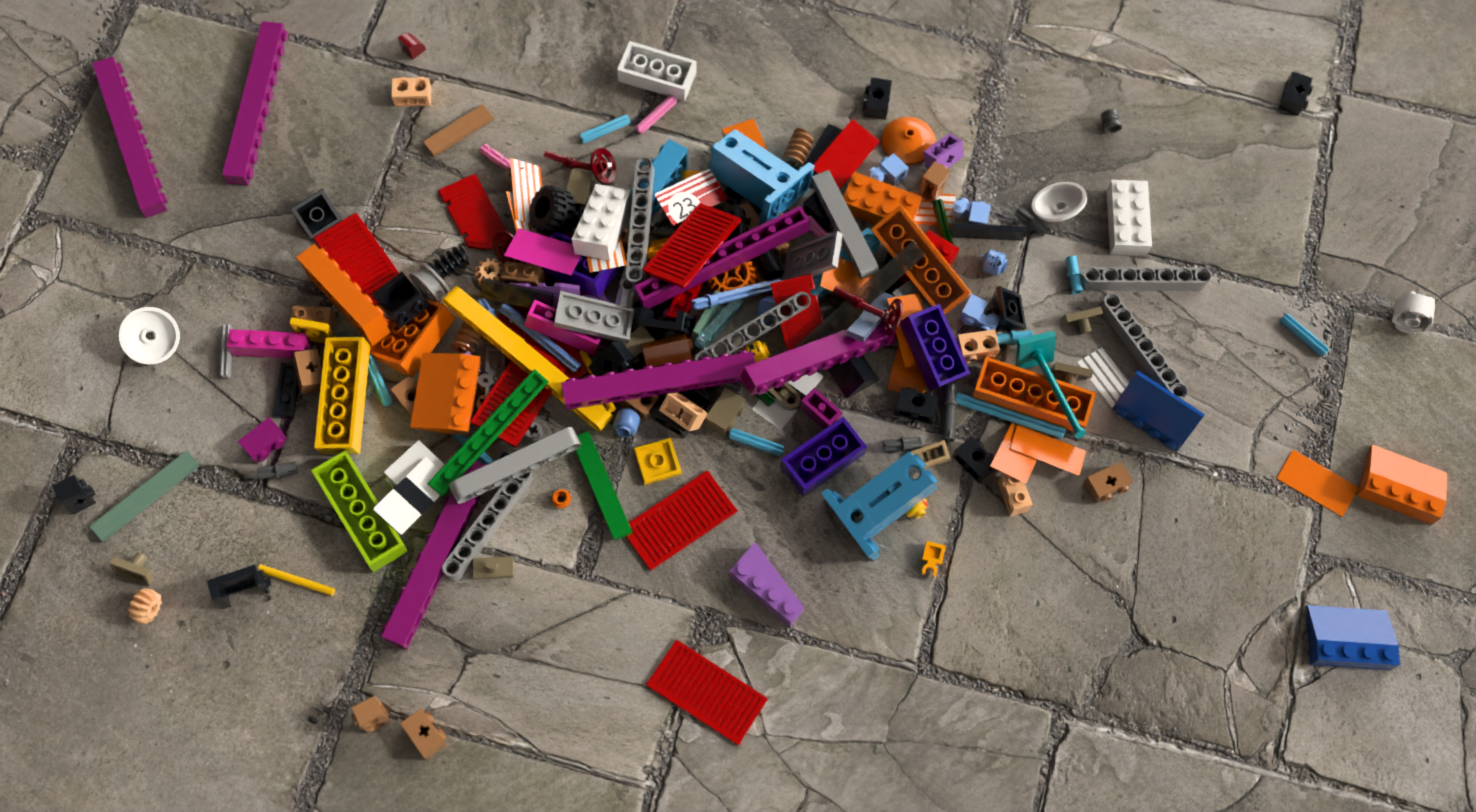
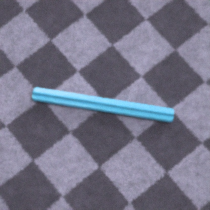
(1010, 415)

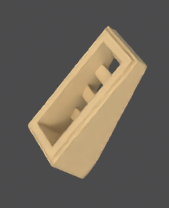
(934, 447)

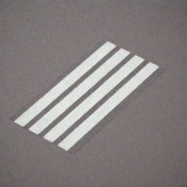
(1107, 377)

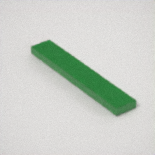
(602, 487)

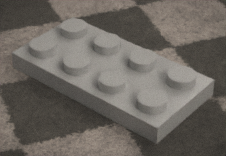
(813, 257)
(593, 317)

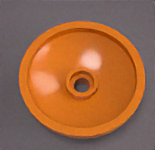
(907, 148)

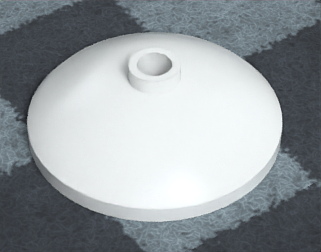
(1059, 201)
(145, 320)

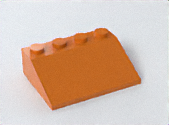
(405, 346)
(446, 393)
(1403, 485)

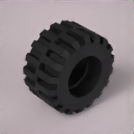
(552, 210)

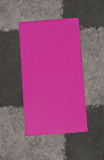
(543, 251)

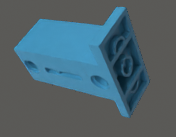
(758, 174)
(883, 500)

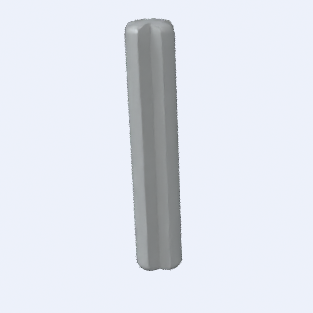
(225, 355)

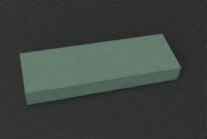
(703, 321)

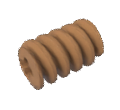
(798, 148)
(465, 339)

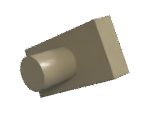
(1082, 318)
(1072, 372)
(493, 568)
(133, 569)

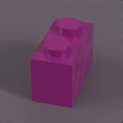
(820, 409)
(263, 440)

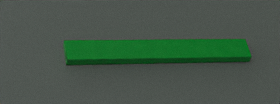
(488, 432)

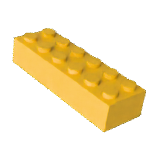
(342, 395)

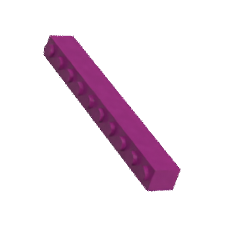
(255, 104)
(129, 136)
(729, 255)
(810, 358)
(655, 381)
(428, 570)

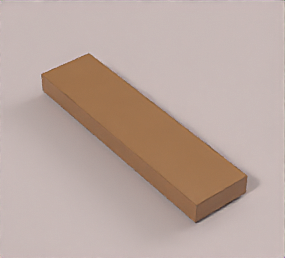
(458, 130)

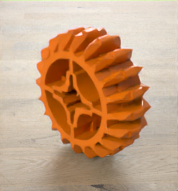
(736, 282)

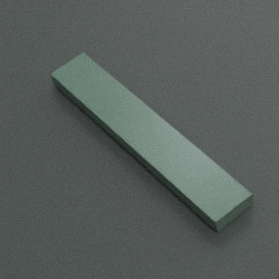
(144, 496)

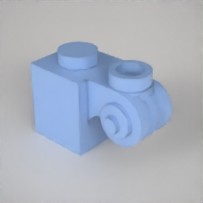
(891, 169)
(975, 211)
(974, 315)

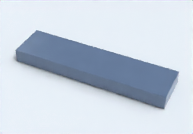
(868, 322)

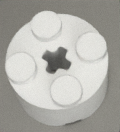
(1413, 312)

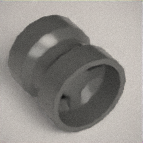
(1111, 121)

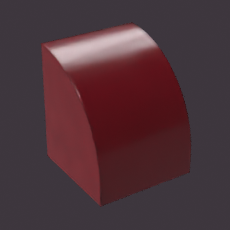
(411, 45)

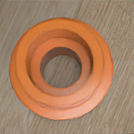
(561, 493)

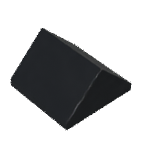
(315, 214)
(1009, 310)
(853, 375)

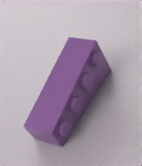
(763, 582)

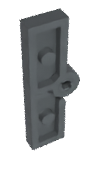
(493, 370)

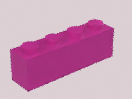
(542, 318)
(266, 343)

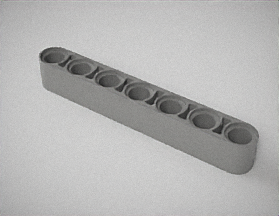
(640, 213)
(844, 222)
(1153, 275)
(759, 322)
(1141, 339)
(514, 465)
(485, 531)

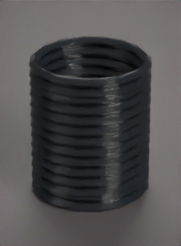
(770, 265)

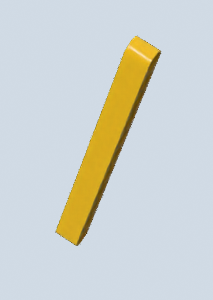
(518, 351)

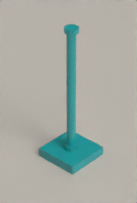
(1040, 351)

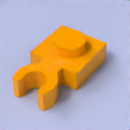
(933, 556)

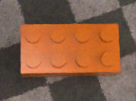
(874, 200)

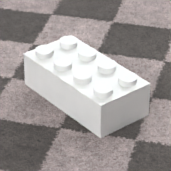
(656, 71)
(1129, 218)
(602, 222)

